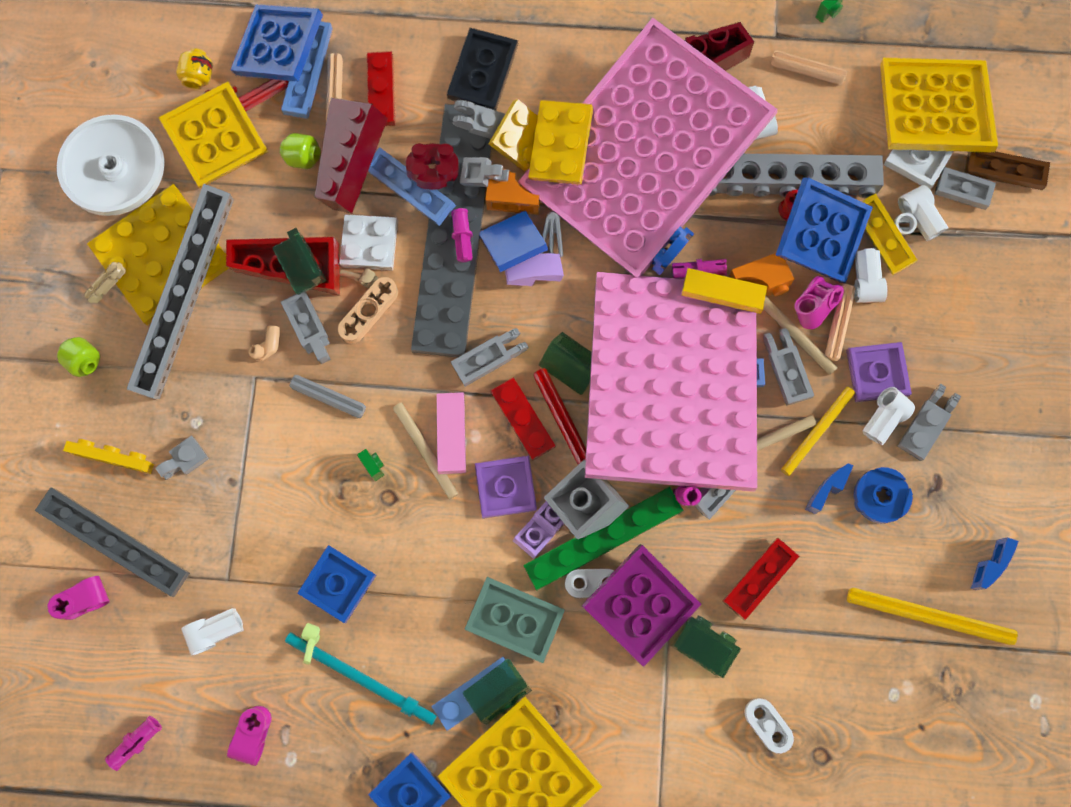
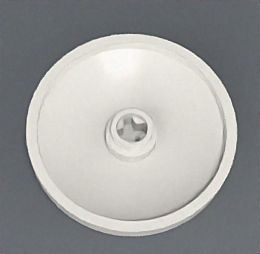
(110, 165)

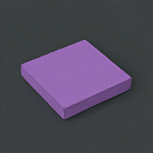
(878, 368)
(505, 487)

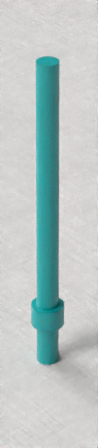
(408, 705)

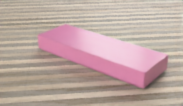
(451, 433)

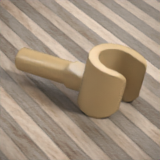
(366, 279)

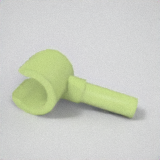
(310, 634)

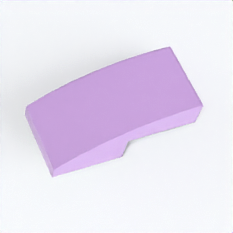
(540, 267)
(539, 530)

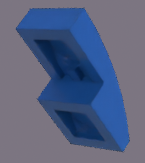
(834, 483)
(989, 571)

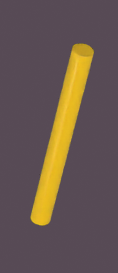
(817, 431)

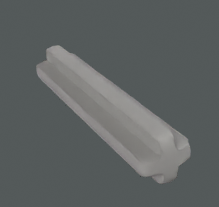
(327, 396)

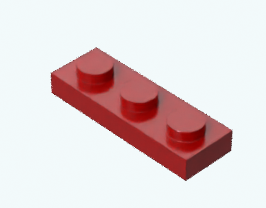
(381, 83)
(523, 419)
(760, 578)

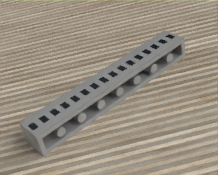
(181, 292)

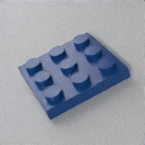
(277, 42)
(824, 230)

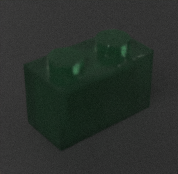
(706, 647)

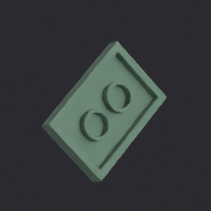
(514, 619)

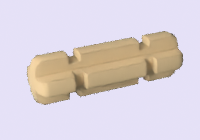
(105, 282)

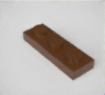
(1008, 169)

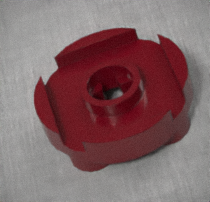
(422, 156)

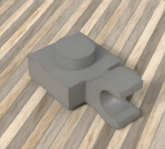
(479, 170)
(186, 457)

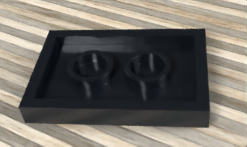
(482, 68)

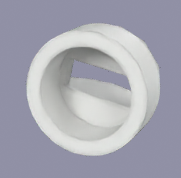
(906, 218)

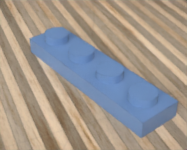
(300, 94)
(394, 176)

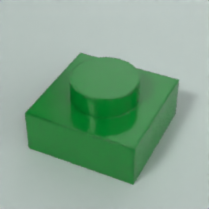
(828, 9)
(372, 464)

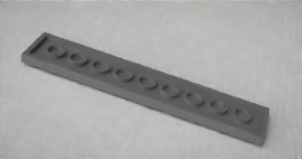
(445, 282)

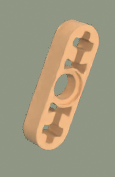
(386, 301)

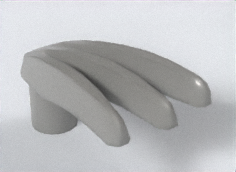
(552, 226)

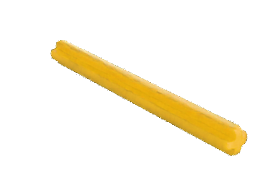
(932, 616)

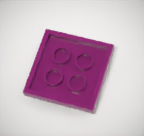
(641, 605)

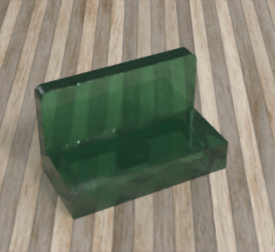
(298, 262)
(568, 362)
(496, 691)

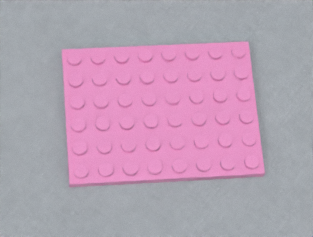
(656, 146)
(671, 387)

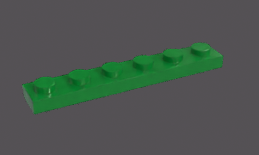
(624, 528)

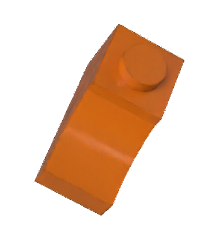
(510, 197)
(767, 271)

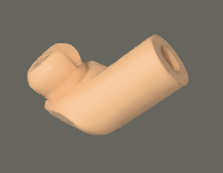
(268, 347)

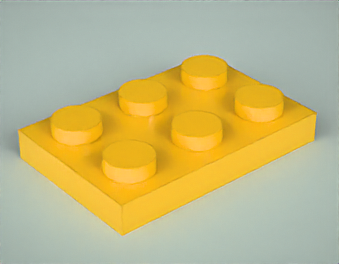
(560, 142)

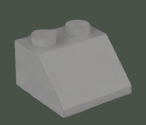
(585, 502)

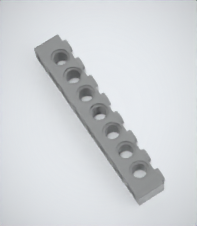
(865, 168)

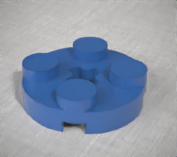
(677, 243)
(896, 487)

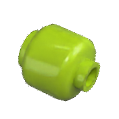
(300, 151)
(77, 356)

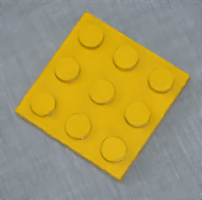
(213, 134)

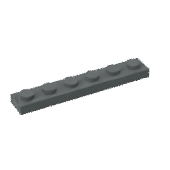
(112, 542)

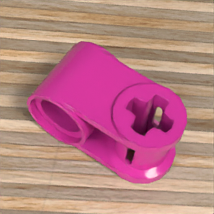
(820, 300)
(82, 598)
(250, 739)

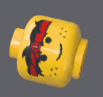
(194, 69)

